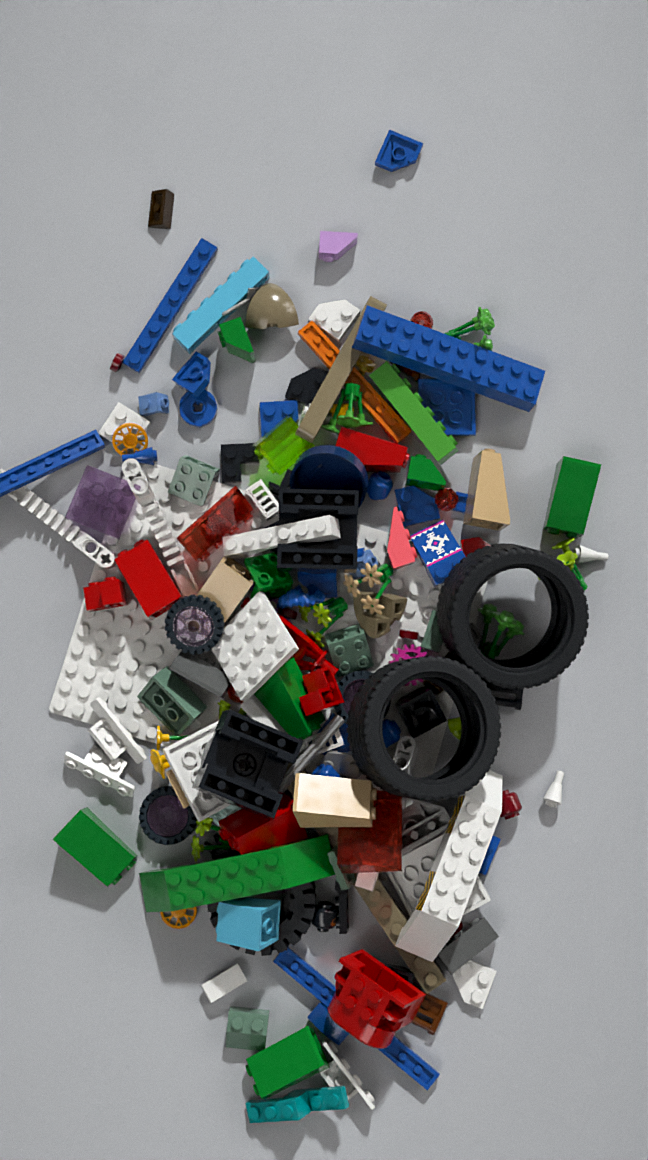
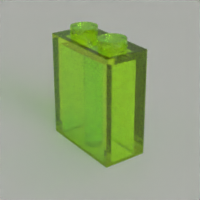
(281, 446)

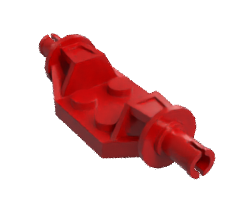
(306, 646)

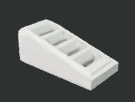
(271, 513)
(338, 737)

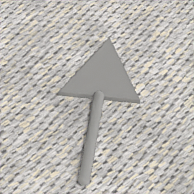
(251, 292)

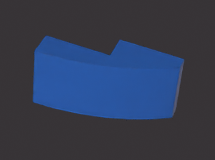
(322, 1020)

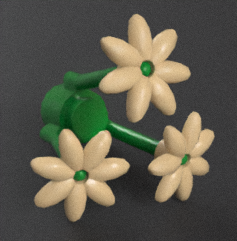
(373, 574)

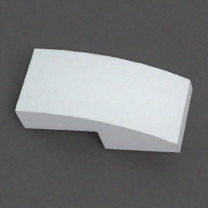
(224, 983)

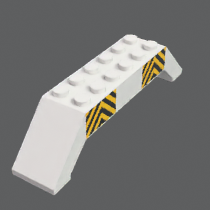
(454, 869)

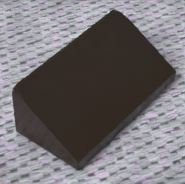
(161, 209)

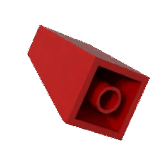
(374, 452)
(148, 579)
(252, 832)

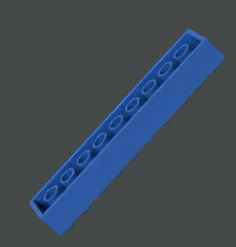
(448, 359)

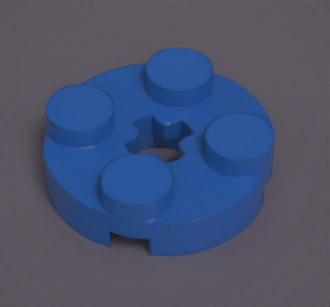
(198, 418)

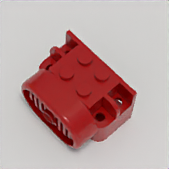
(372, 1000)

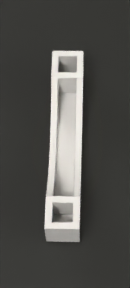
(305, 531)

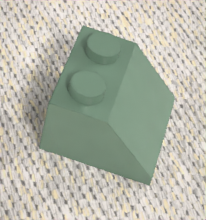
(247, 1028)

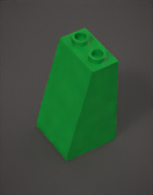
(571, 497)
(281, 698)
(96, 847)
(286, 1063)

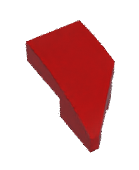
(471, 544)

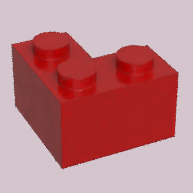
(105, 594)
(322, 691)

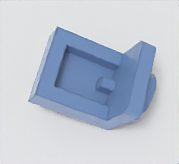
(153, 404)
(368, 557)

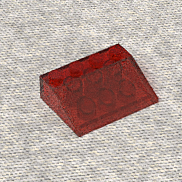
(216, 523)
(377, 846)

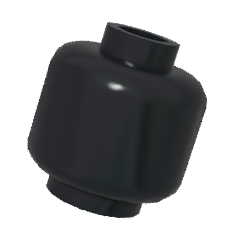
(324, 916)

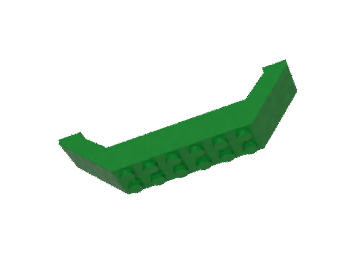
(236, 875)

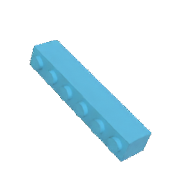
(209, 314)

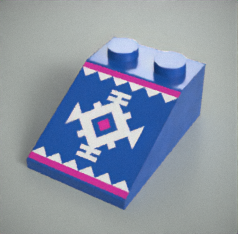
(437, 551)

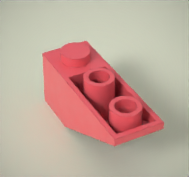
(398, 548)

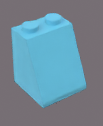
(248, 922)

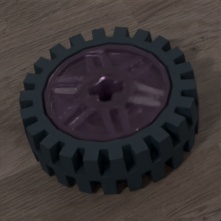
(153, 818)

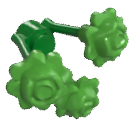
(483, 322)
(505, 620)

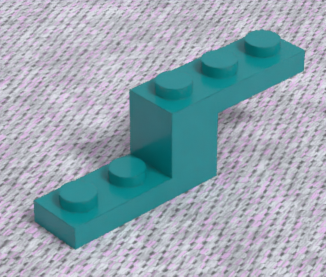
(297, 1104)

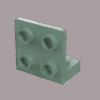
(192, 480)
(349, 650)

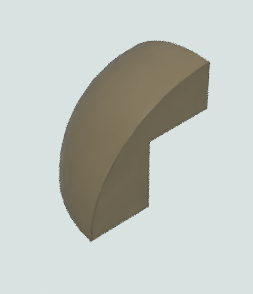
(271, 308)
(376, 624)

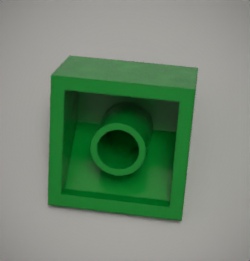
(235, 339)
(424, 474)

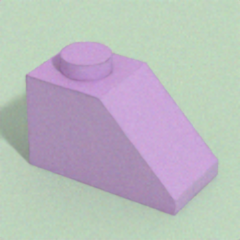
(335, 244)

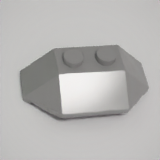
(422, 824)

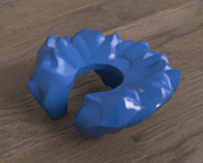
(298, 597)

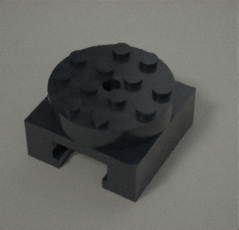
(326, 556)
(266, 759)

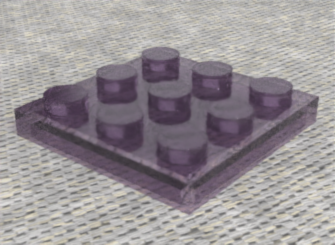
(102, 502)

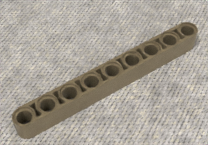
(333, 381)

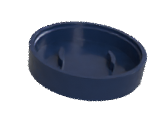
(329, 469)

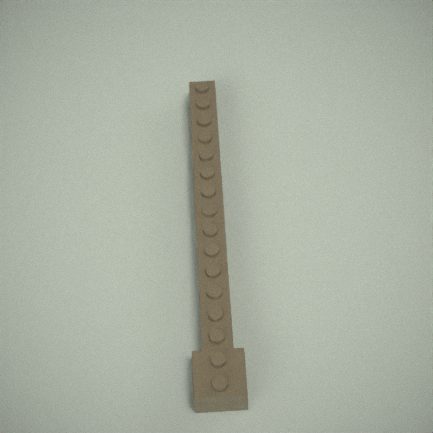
(389, 917)

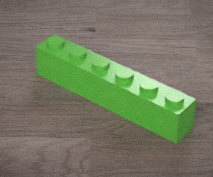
(414, 413)

